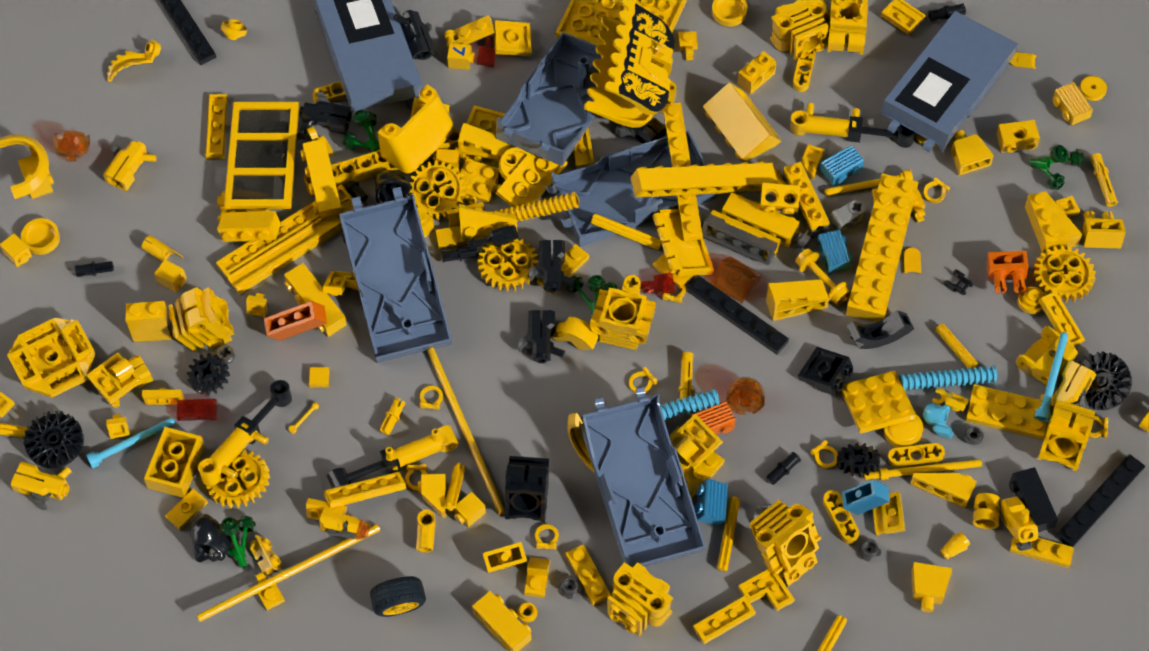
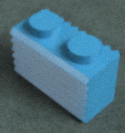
(842, 165)
(834, 251)
(865, 496)
(711, 502)

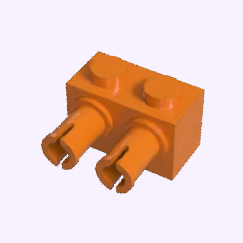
(1007, 266)

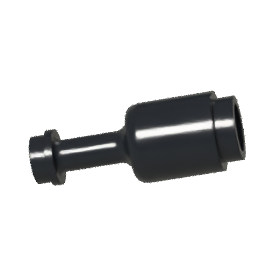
(497, 236)

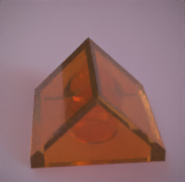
(735, 278)

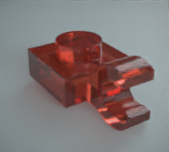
(486, 53)
(662, 284)

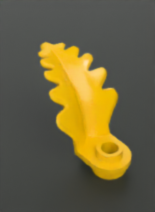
(131, 58)

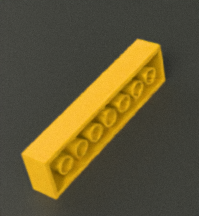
(882, 248)

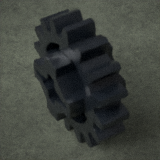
(213, 379)
(860, 459)

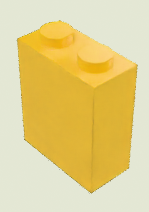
(148, 321)

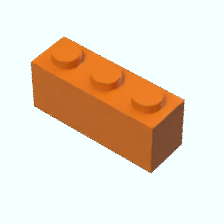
(295, 320)

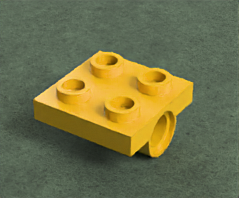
(114, 378)
(695, 441)

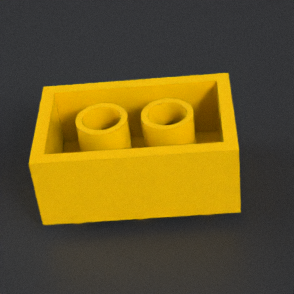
(174, 462)

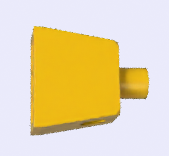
(970, 153)
(929, 584)

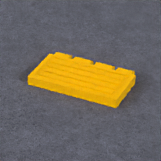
(683, 257)

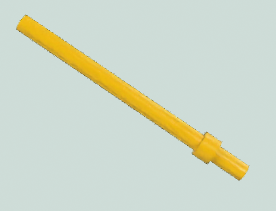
(884, 473)

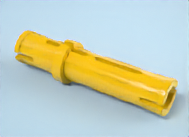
(1101, 173)
(685, 388)

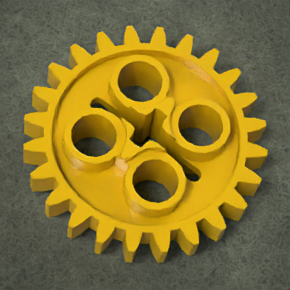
(429, 176)
(496, 272)
(1064, 273)
(252, 469)

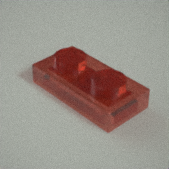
(197, 409)

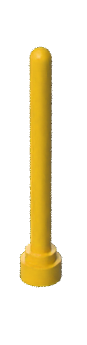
(907, 174)

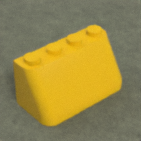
(741, 123)

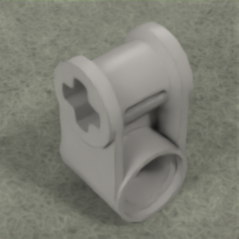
(848, 215)

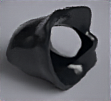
(386, 182)
(207, 531)

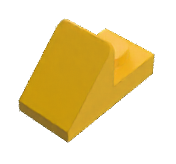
(537, 577)

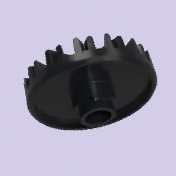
(1117, 380)
(53, 440)

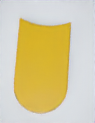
(1023, 60)
(912, 260)

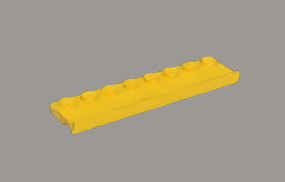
(295, 238)

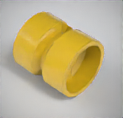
(986, 511)

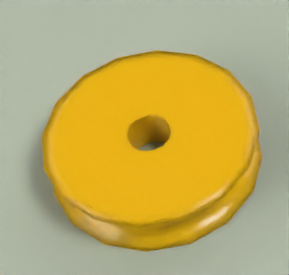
(1093, 82)

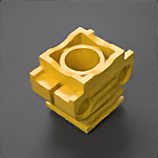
(847, 25)
(800, 28)
(616, 306)
(201, 319)
(1067, 434)
(785, 535)
(638, 599)

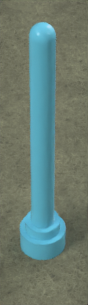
(1043, 413)
(96, 458)

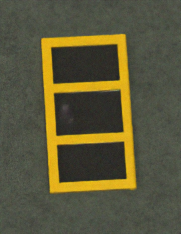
(261, 155)

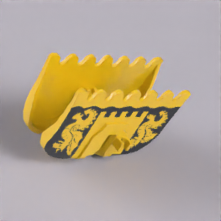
(632, 68)

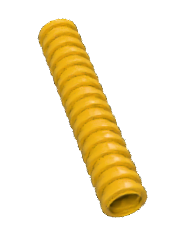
(543, 207)

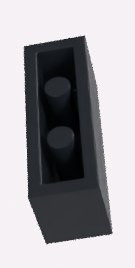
(1031, 492)

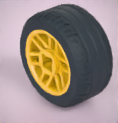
(397, 596)

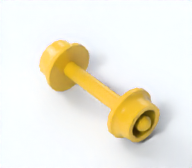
(807, 260)

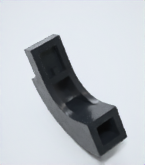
(882, 332)

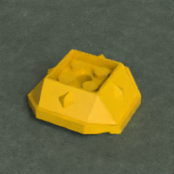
(51, 340)

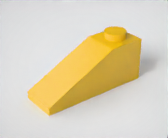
(948, 486)

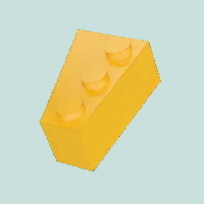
(482, 146)
(1050, 223)
(796, 298)

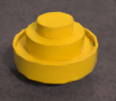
(234, 29)
(1029, 299)

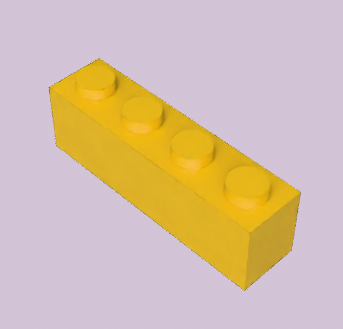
(321, 177)
(771, 223)
(308, 289)

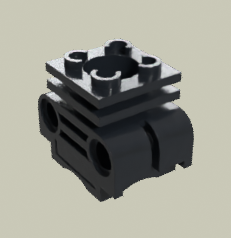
(526, 488)

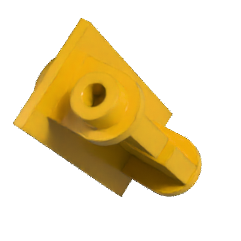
(270, 561)
(806, 564)

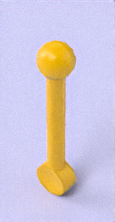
(293, 428)

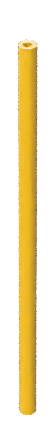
(466, 431)
(281, 576)

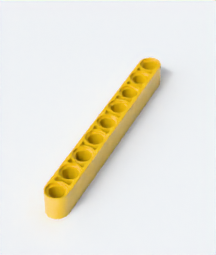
(373, 160)

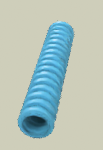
(948, 378)
(690, 404)

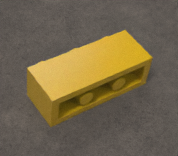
(249, 226)
(502, 622)

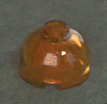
(71, 145)
(745, 395)

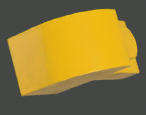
(577, 332)

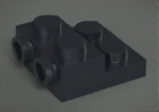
(826, 370)

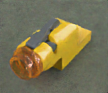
(336, 521)

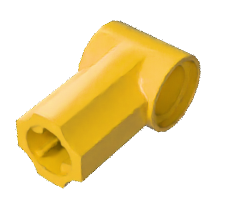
(425, 532)

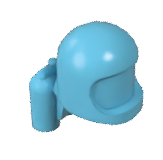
(937, 416)

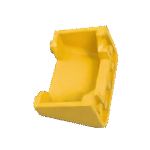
(420, 136)

